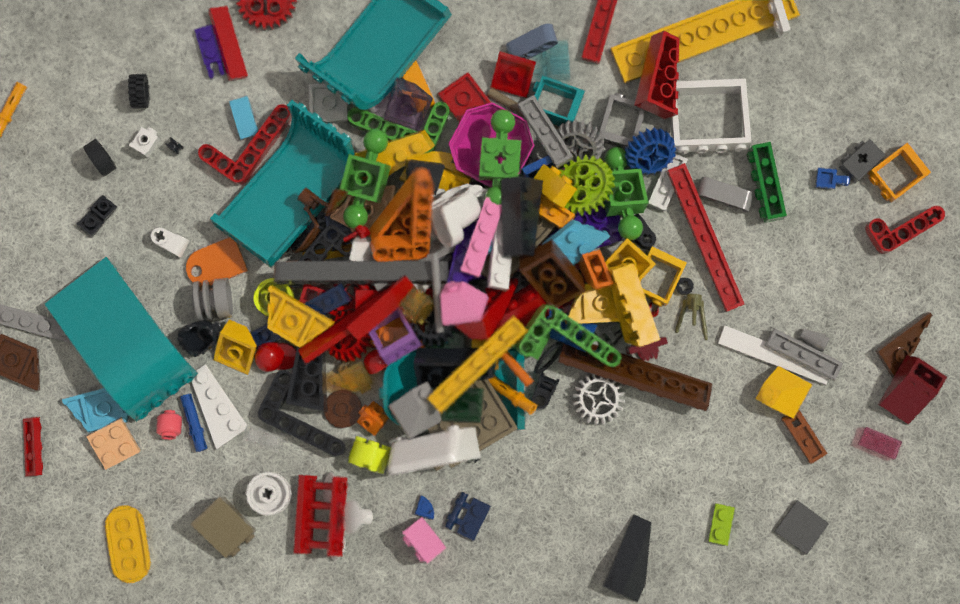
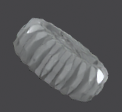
(581, 138)

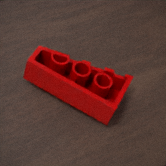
(659, 76)

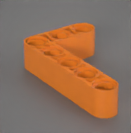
(417, 242)

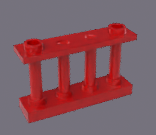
(306, 512)

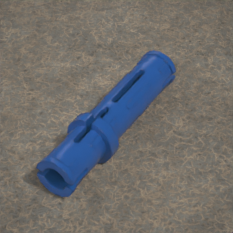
(191, 415)

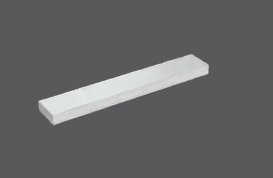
(756, 348)

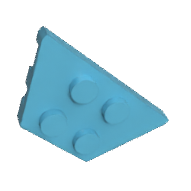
(578, 239)
(95, 409)

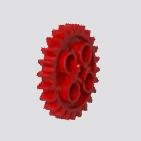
(271, 18)

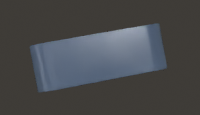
(533, 42)

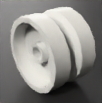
(258, 490)

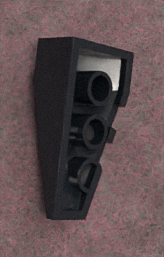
(630, 563)

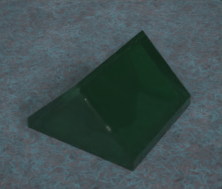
(466, 407)

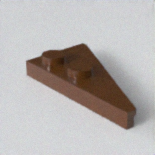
(902, 344)

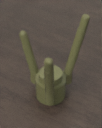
(694, 303)

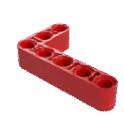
(251, 150)

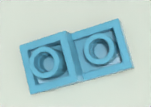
(243, 117)

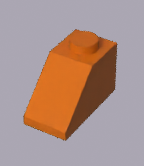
(595, 270)

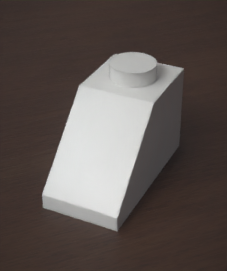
(361, 250)

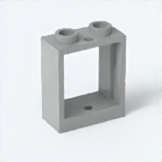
(614, 139)

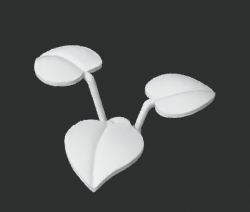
(354, 515)

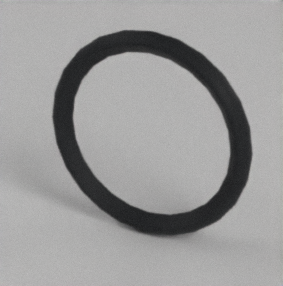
(545, 354)

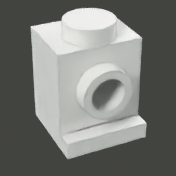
(147, 147)

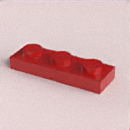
(32, 446)

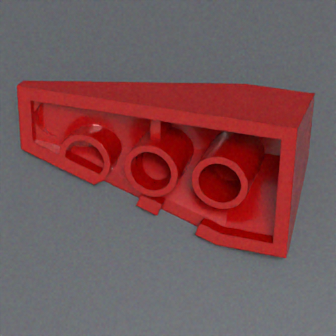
(493, 313)

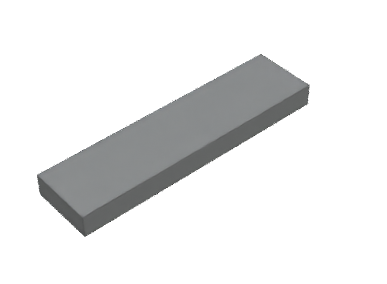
(545, 131)
(804, 354)

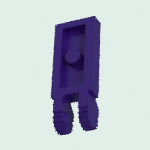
(209, 49)

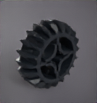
(433, 336)

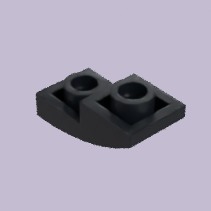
(97, 216)

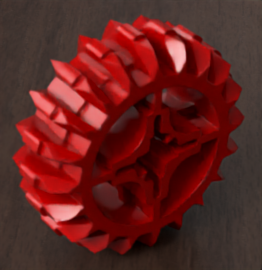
(350, 346)

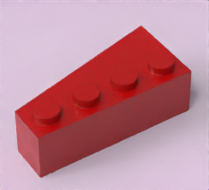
(523, 306)

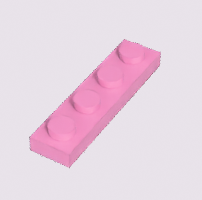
(481, 238)

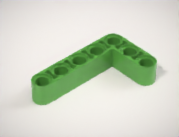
(433, 119)
(569, 333)

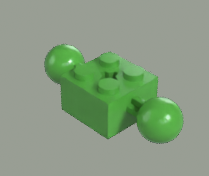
(492, 148)
(373, 189)
(628, 194)

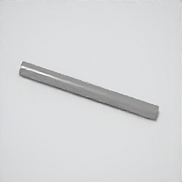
(437, 292)

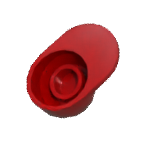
(275, 356)
(373, 362)

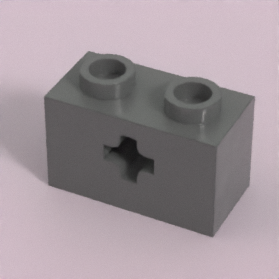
(870, 152)

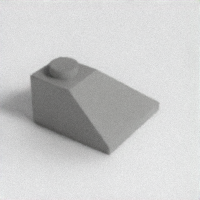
(415, 411)

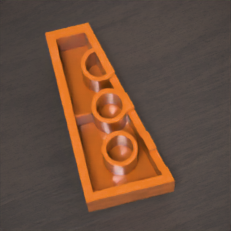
(396, 215)

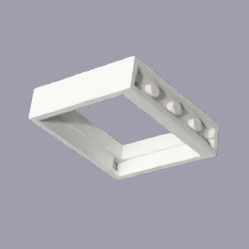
(721, 144)

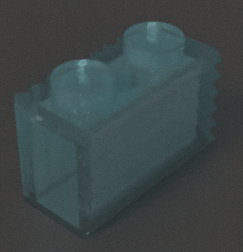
(557, 62)

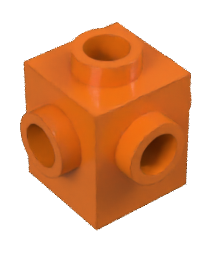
(372, 418)

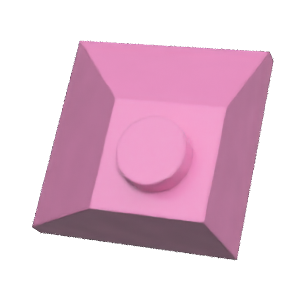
(461, 303)

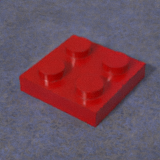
(513, 74)

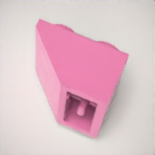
(423, 540)

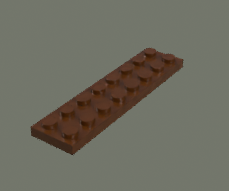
(642, 376)

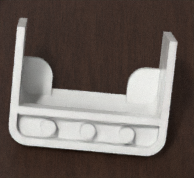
(433, 450)

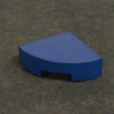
(425, 508)

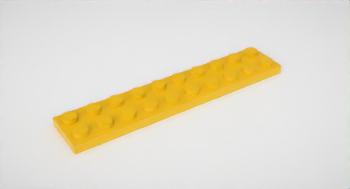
(702, 33)

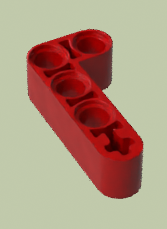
(908, 228)

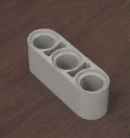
(725, 193)

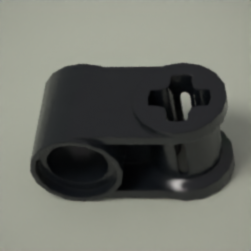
(647, 232)
(545, 390)

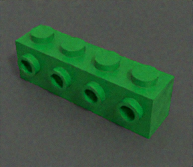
(767, 182)

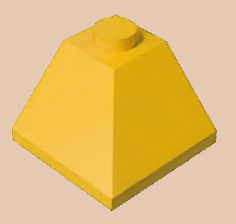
(630, 253)
(235, 347)
(784, 392)

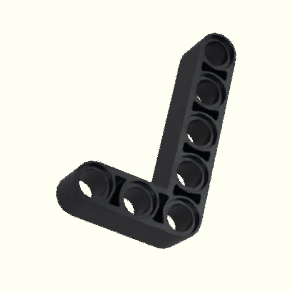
(294, 423)

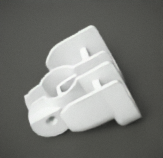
(454, 211)

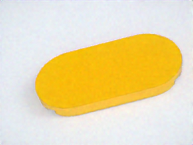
(127, 544)

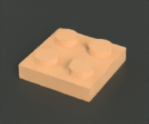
(113, 443)

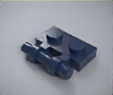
(473, 518)

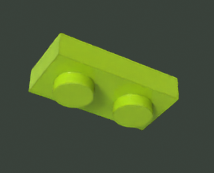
(721, 524)

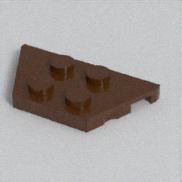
(19, 362)

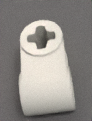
(172, 243)

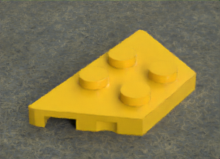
(594, 306)
(294, 319)

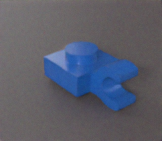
(828, 179)

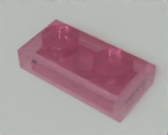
(880, 443)

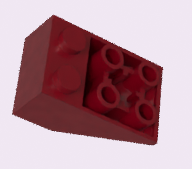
(912, 389)

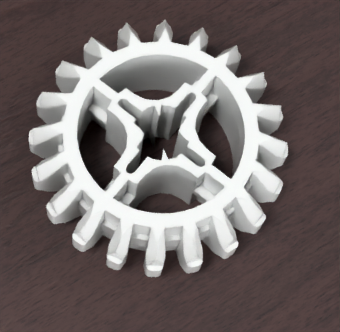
(614, 405)

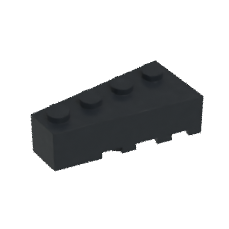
(520, 215)
(438, 364)
(308, 383)

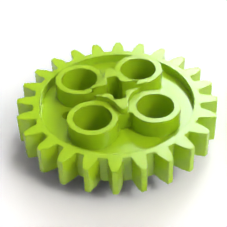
(593, 195)

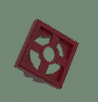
(647, 351)

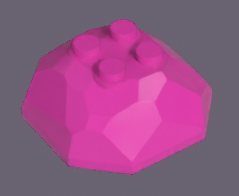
(467, 140)

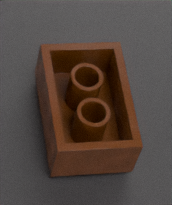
(552, 274)

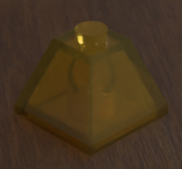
(353, 379)

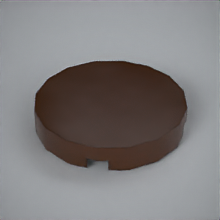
(339, 413)

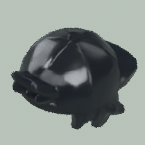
(199, 337)

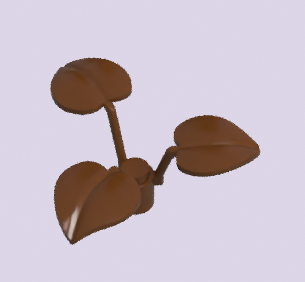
(312, 201)

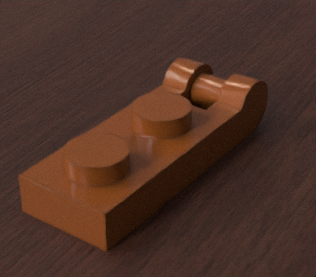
(805, 437)

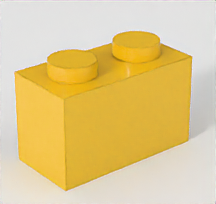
(555, 187)

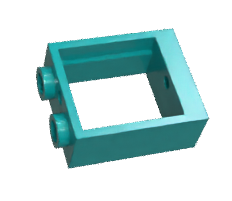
(562, 90)

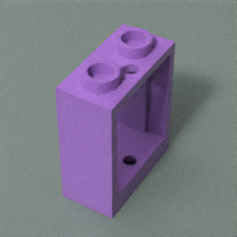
(402, 346)

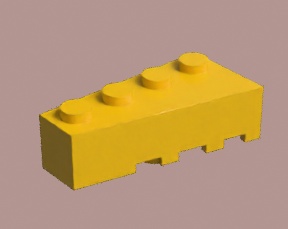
(400, 149)
(631, 306)

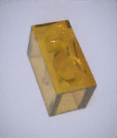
(416, 306)

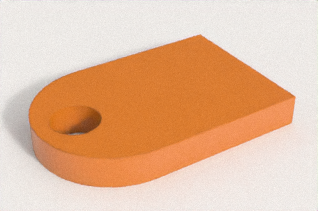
(217, 261)

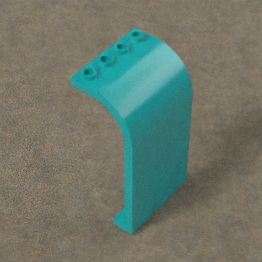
(378, 49)
(266, 211)
(120, 340)

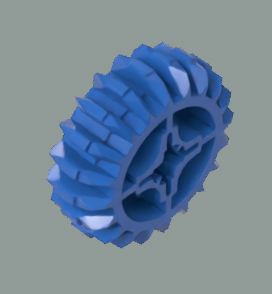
(647, 147)

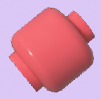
(169, 425)

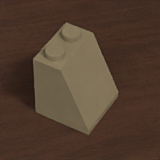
(224, 527)

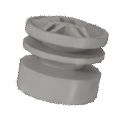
(212, 299)

